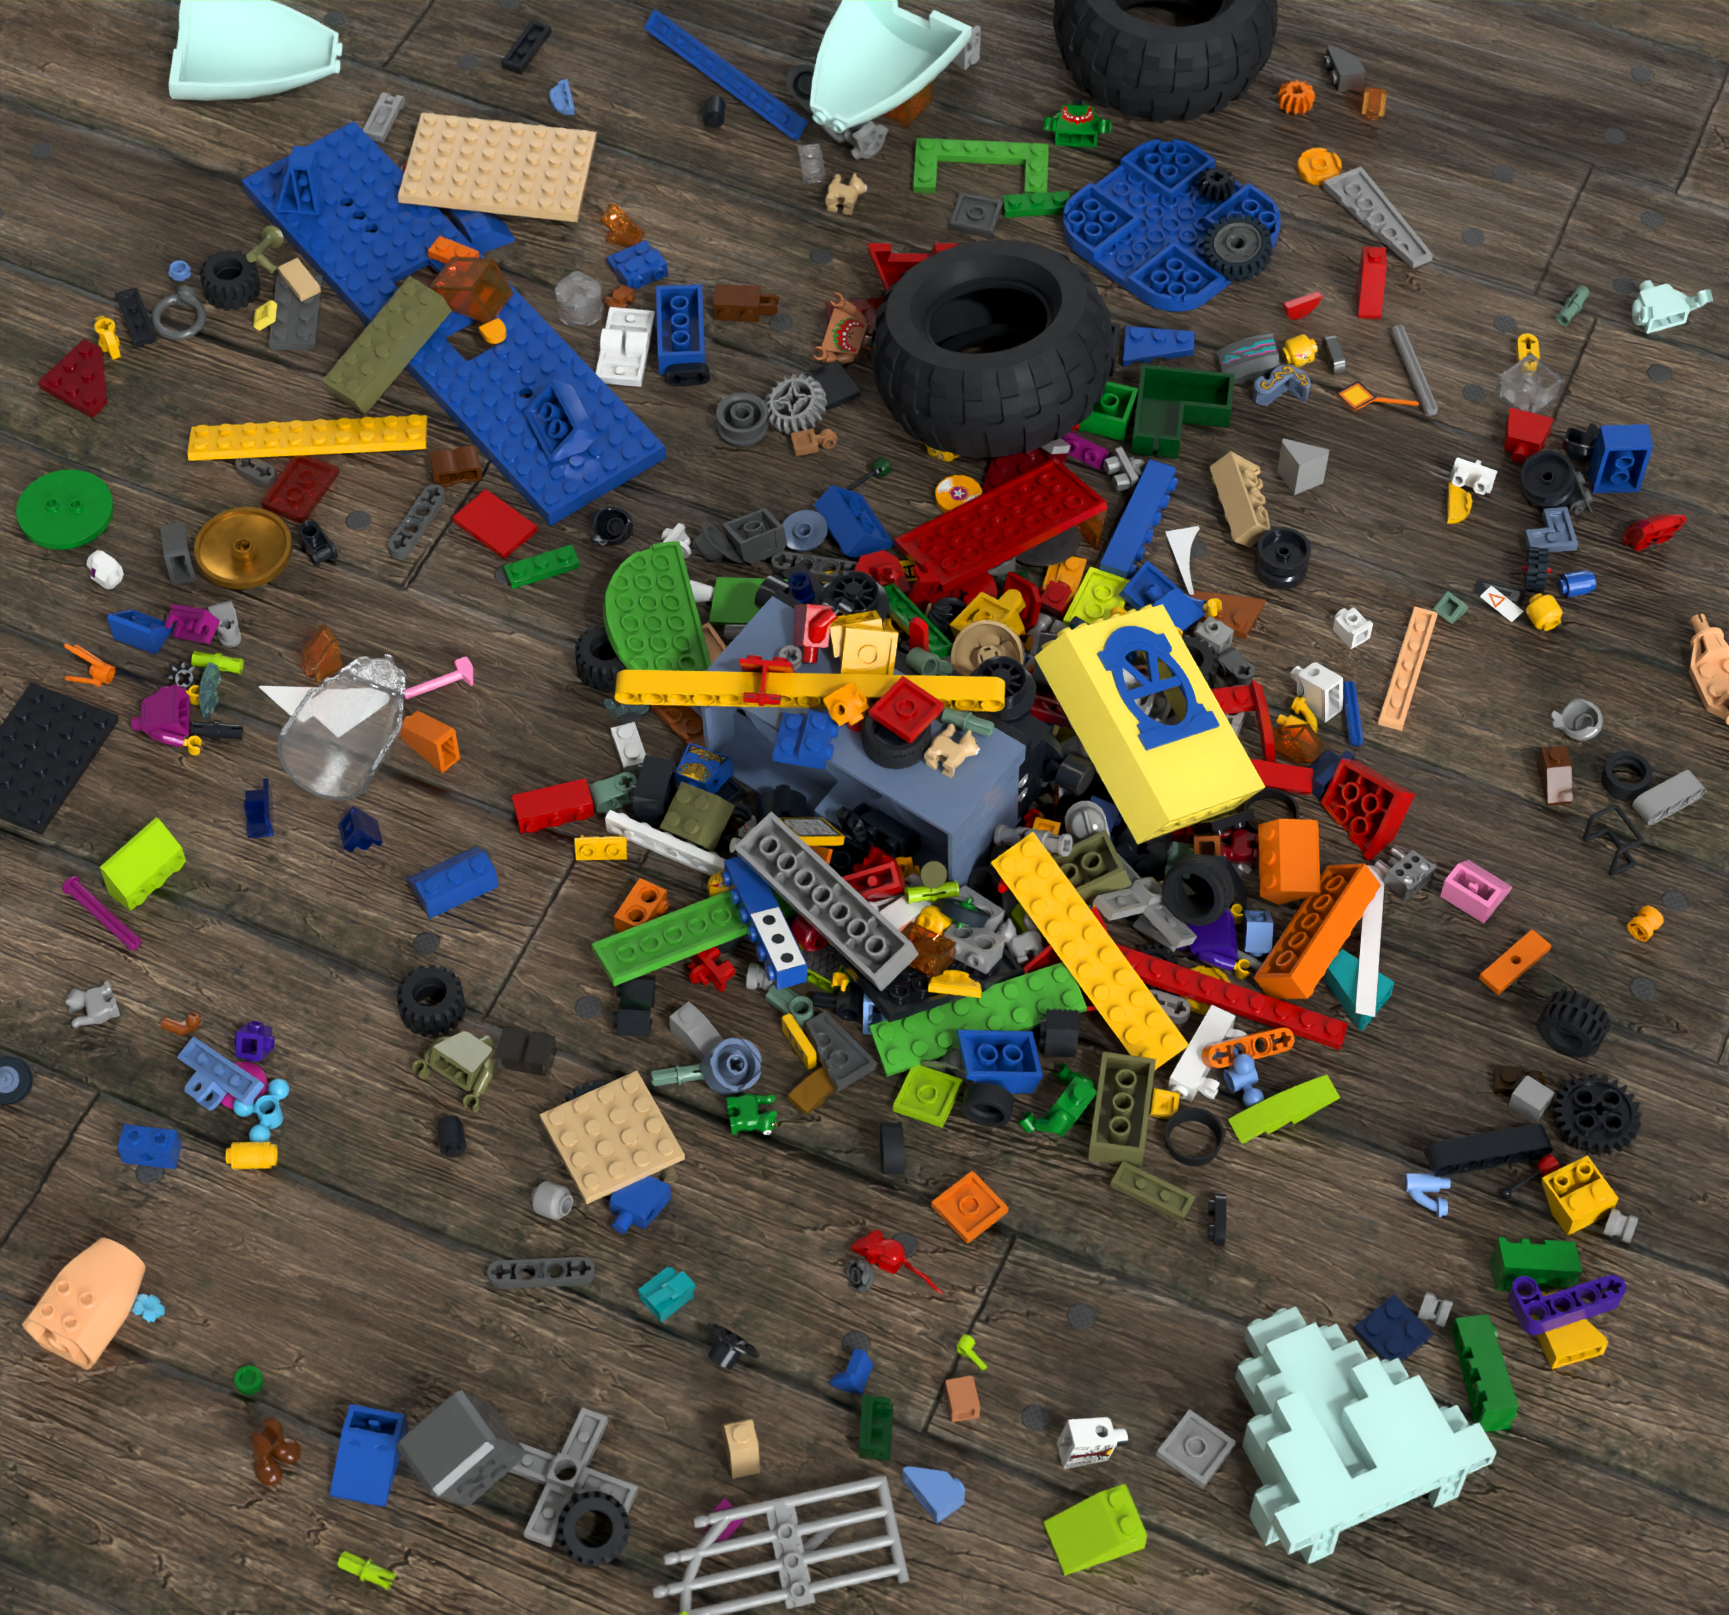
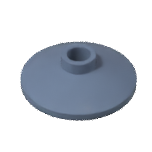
(802, 523)

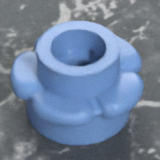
(179, 271)

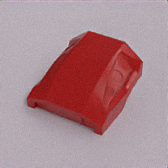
(1657, 527)

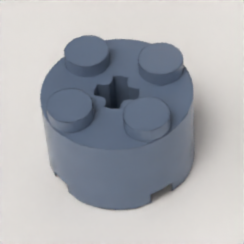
(717, 1068)

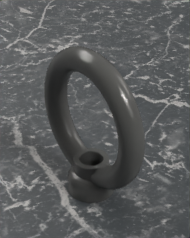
(184, 297)

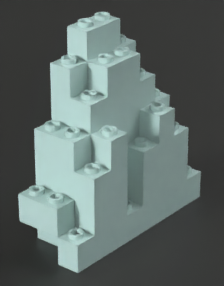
(1342, 1435)

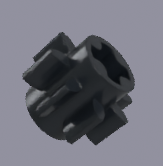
(174, 672)

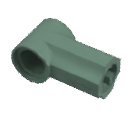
(789, 1002)

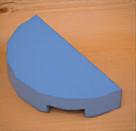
(561, 98)

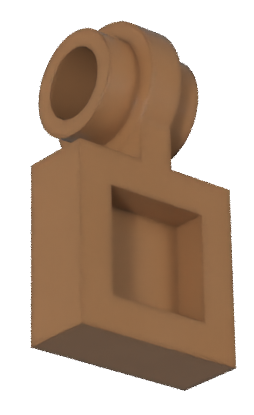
(807, 442)

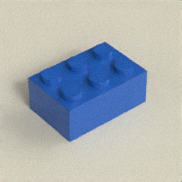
(1620, 458)

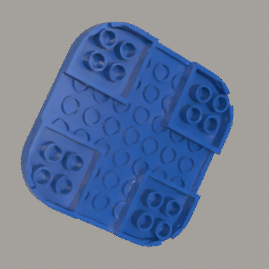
(1151, 224)

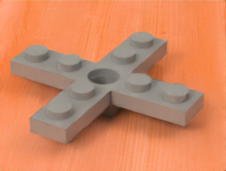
(1147, 898)
(576, 1454)

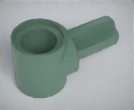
(927, 663)

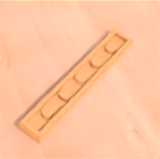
(1407, 668)

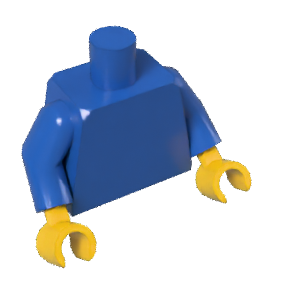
(1182, 608)

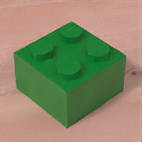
(1113, 412)

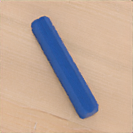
(1352, 714)

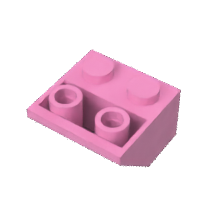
(1474, 890)

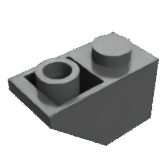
(1344, 69)

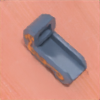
(1281, 379)

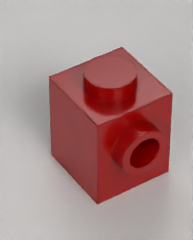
(1056, 598)

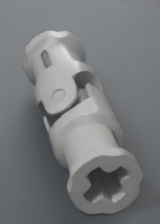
(1053, 843)

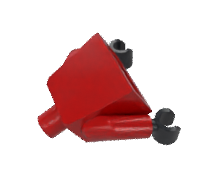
(813, 625)

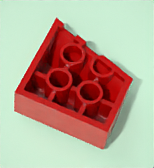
(1366, 805)

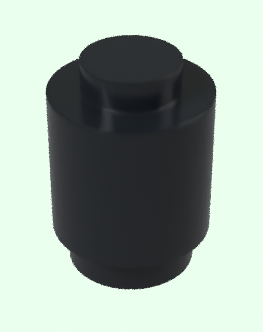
(714, 111)
(451, 1136)

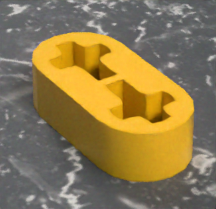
(1532, 342)

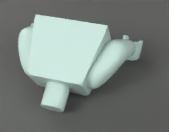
(1664, 307)

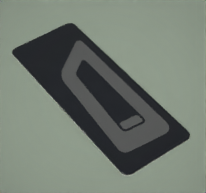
(1512, 594)

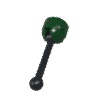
(879, 468)

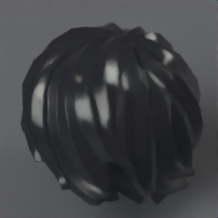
(944, 612)

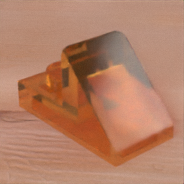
(622, 229)

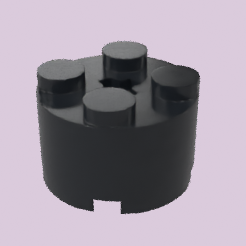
(782, 802)
(1144, 859)

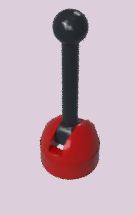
(1545, 1166)

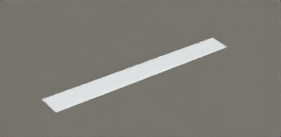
(1370, 950)

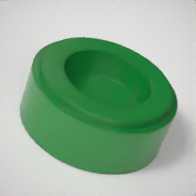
(248, 1380)

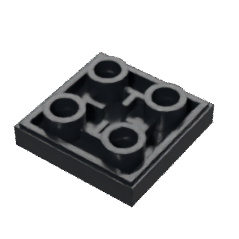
(836, 384)

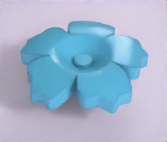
(148, 1307)

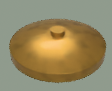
(243, 548)

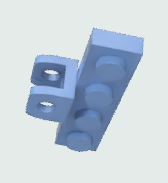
(216, 1076)

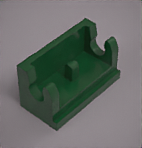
(875, 1428)

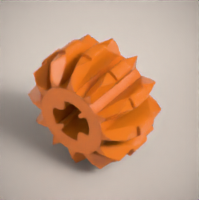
(1296, 97)

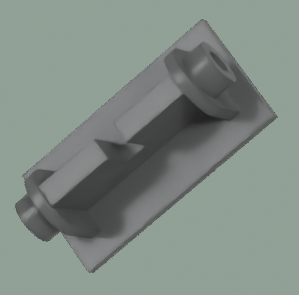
(1581, 497)

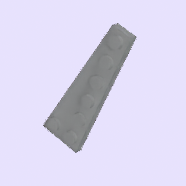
(1372, 208)

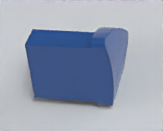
(856, 1374)

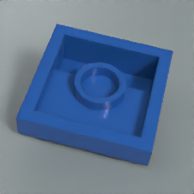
(638, 265)
(806, 739)

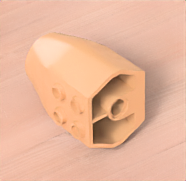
(87, 1302)

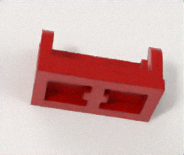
(924, 587)

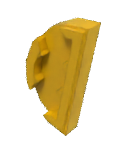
(1458, 504)
(955, 983)

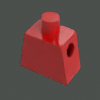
(1525, 433)

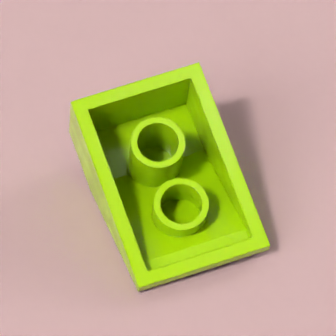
(1096, 1530)

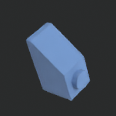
(1257, 932)
(934, 1490)

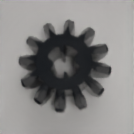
(1215, 184)

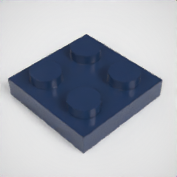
(1392, 1331)

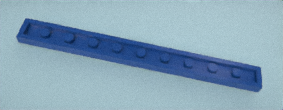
(726, 75)

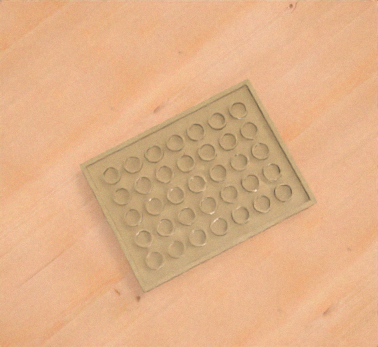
(498, 167)

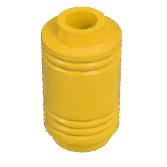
(252, 1155)

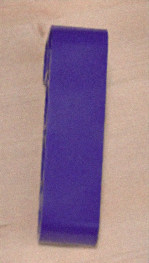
(1603, 1294)

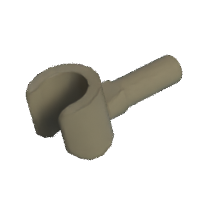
(668, 1174)

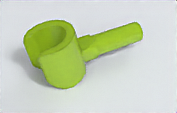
(965, 1347)

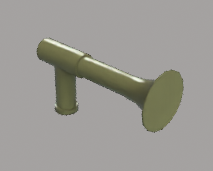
(271, 238)
(934, 874)

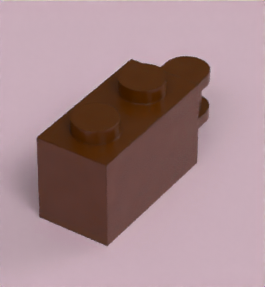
(742, 303)

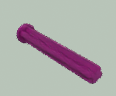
(101, 912)

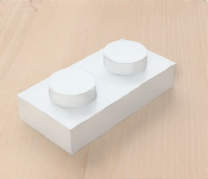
(628, 746)

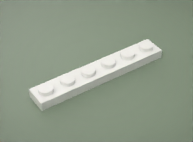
(664, 843)

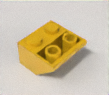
(1578, 1195)

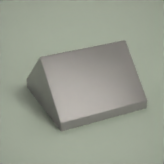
(1302, 465)

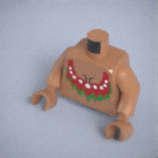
(845, 334)

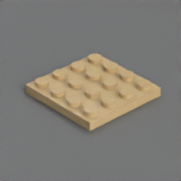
(612, 1137)

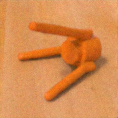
(99, 669)

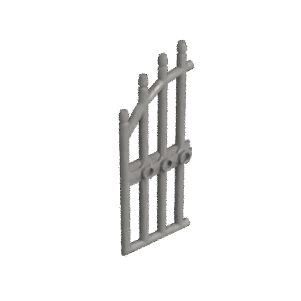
(788, 1549)

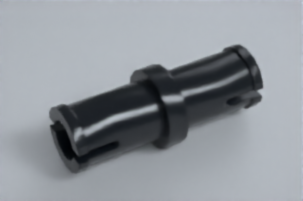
(217, 730)

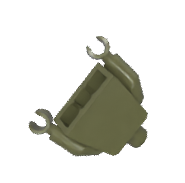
(463, 1061)

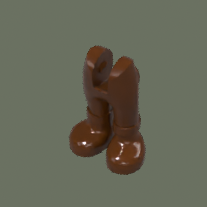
(272, 1445)

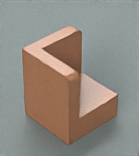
(962, 1398)

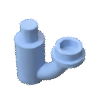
(1426, 1182)

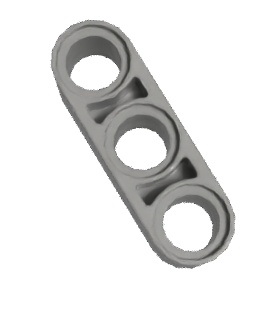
(1668, 797)

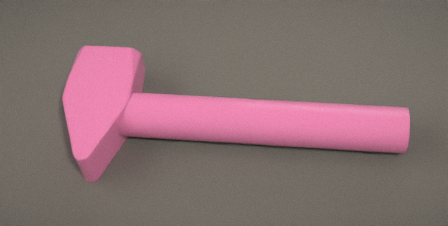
(463, 671)

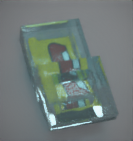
(207, 692)

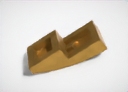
(811, 1092)

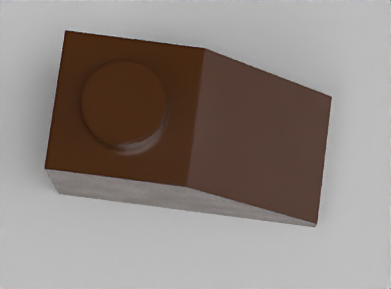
(1555, 775)

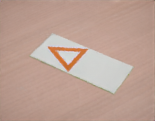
(1501, 604)

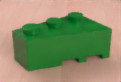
(1547, 1264)

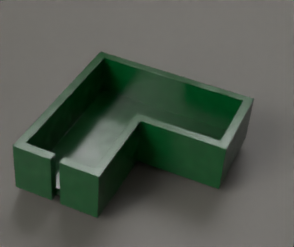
(1176, 397)

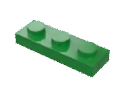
(1035, 204)
(541, 566)

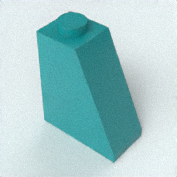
(1343, 981)

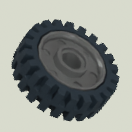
(1228, 235)

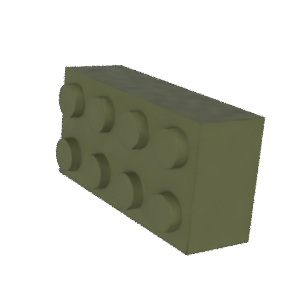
(1094, 867)
(1122, 1109)

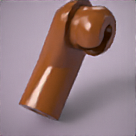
(189, 1025)

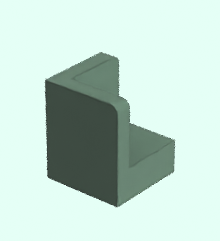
(1180, 851)

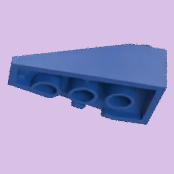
(481, 229)

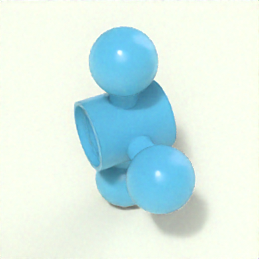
(277, 1090)

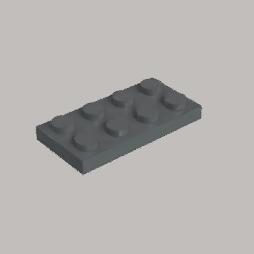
(295, 320)

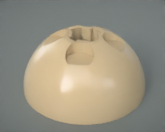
(981, 642)

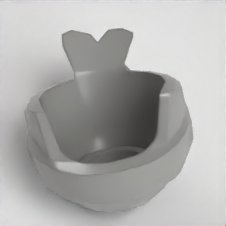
(1579, 720)

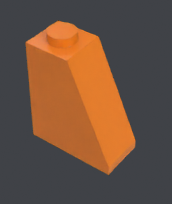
(431, 740)

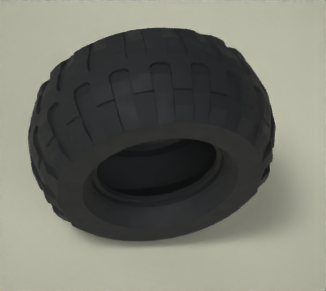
(1165, 69)
(1002, 398)

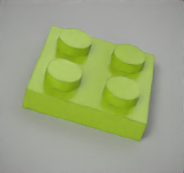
(928, 1095)

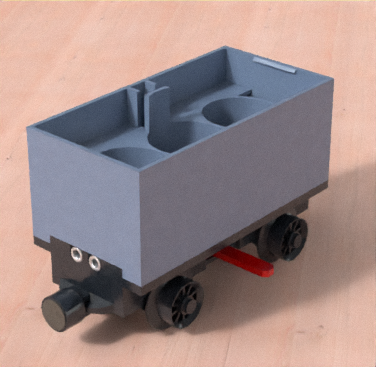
(950, 814)

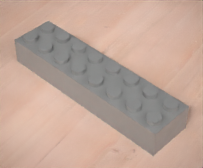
(826, 901)

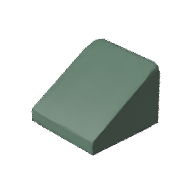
(1450, 607)

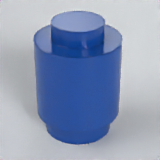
(1576, 583)

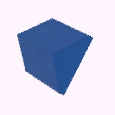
(139, 630)

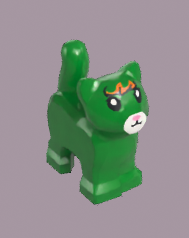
(748, 1117)

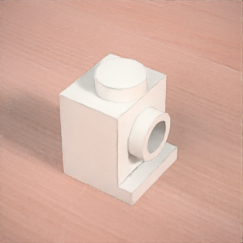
(1352, 627)

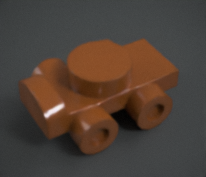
(620, 297)

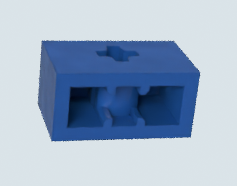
(149, 1146)

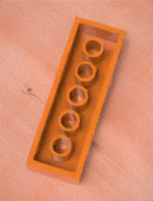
(1317, 932)

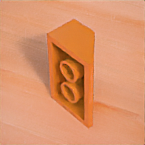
(1289, 860)

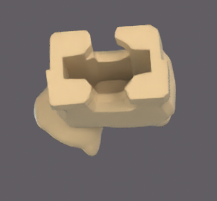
(844, 194)
(949, 752)

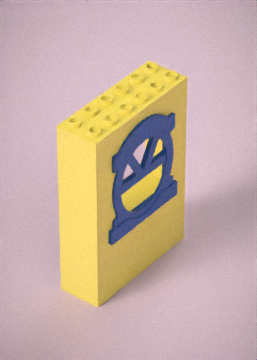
(1152, 770)

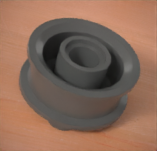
(742, 419)

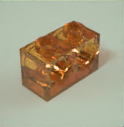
(934, 950)

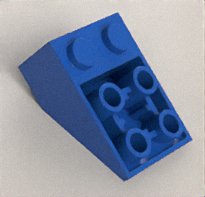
(368, 1455)

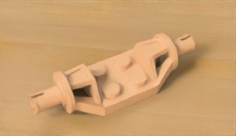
(1711, 668)

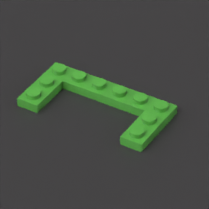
(970, 151)

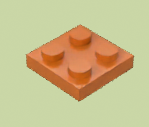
(969, 1207)

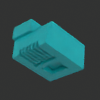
(666, 1293)

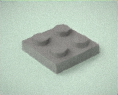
(1196, 1448)

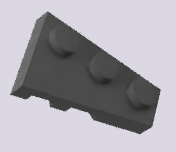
(837, 1051)

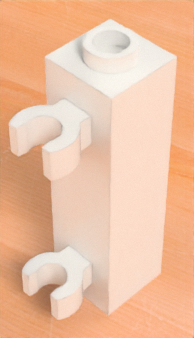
(902, 913)
(1191, 1071)

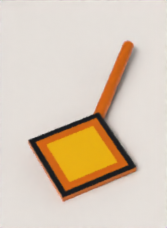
(1358, 396)

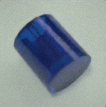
(801, 587)

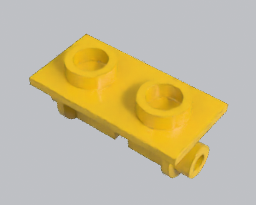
(601, 848)

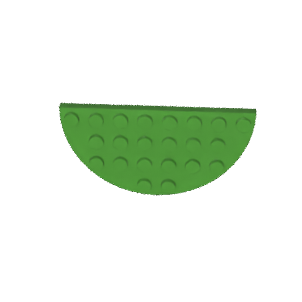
(654, 613)

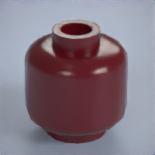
(806, 936)

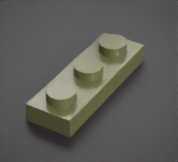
(1153, 1191)

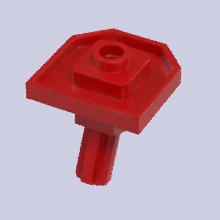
(884, 569)
(1031, 597)

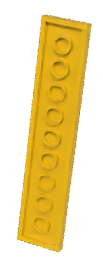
(308, 437)
(1088, 951)

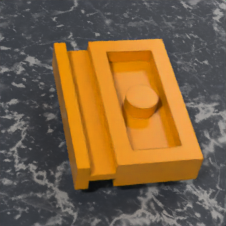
(1068, 571)

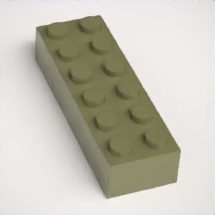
(386, 345)

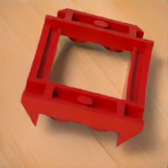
(1246, 699)

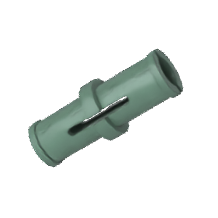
(1572, 305)

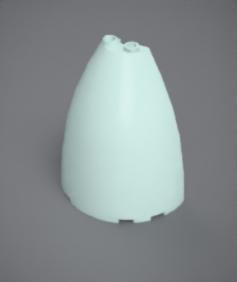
(248, 50)
(878, 60)

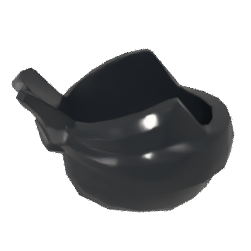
(1580, 444)
(611, 526)

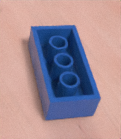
(680, 325)

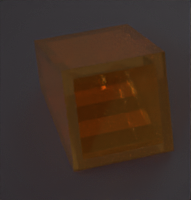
(473, 287)

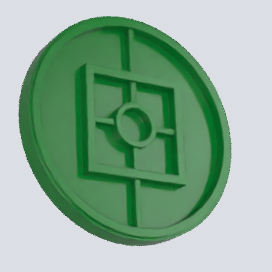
(65, 509)

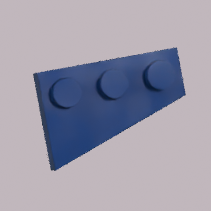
(1152, 343)

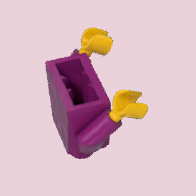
(167, 717)

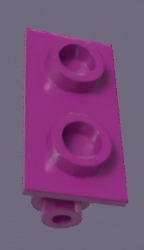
(1086, 450)

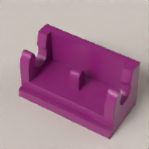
(192, 623)

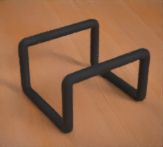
(1622, 849)

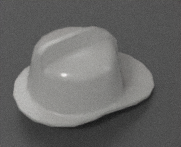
(1085, 820)

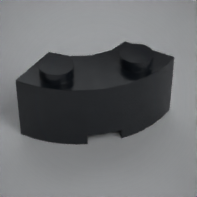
(635, 1006)

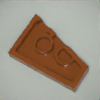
(1237, 611)
(682, 722)

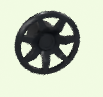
(726, 1349)

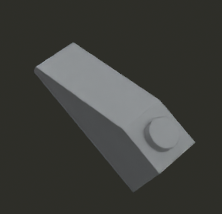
(694, 1030)

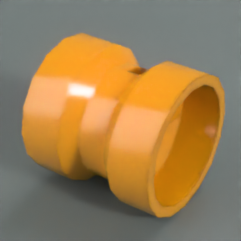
(1643, 925)

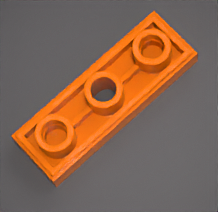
(1523, 954)

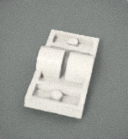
(625, 346)

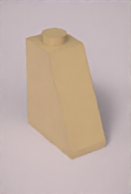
(741, 1447)

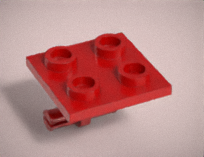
(755, 664)

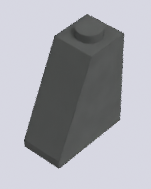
(177, 553)

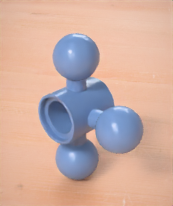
(1242, 1076)

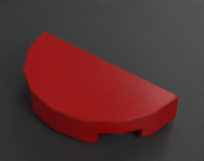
(1302, 306)

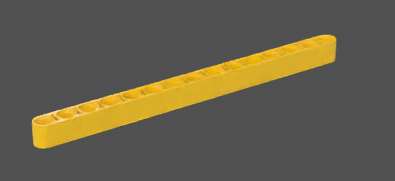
(796, 689)

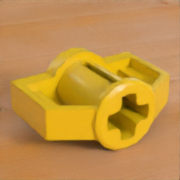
(108, 340)

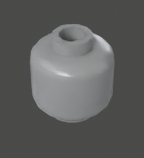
(551, 1200)

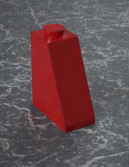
(1371, 282)

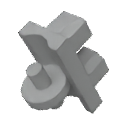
(1128, 469)

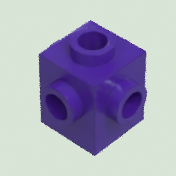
(247, 1043)

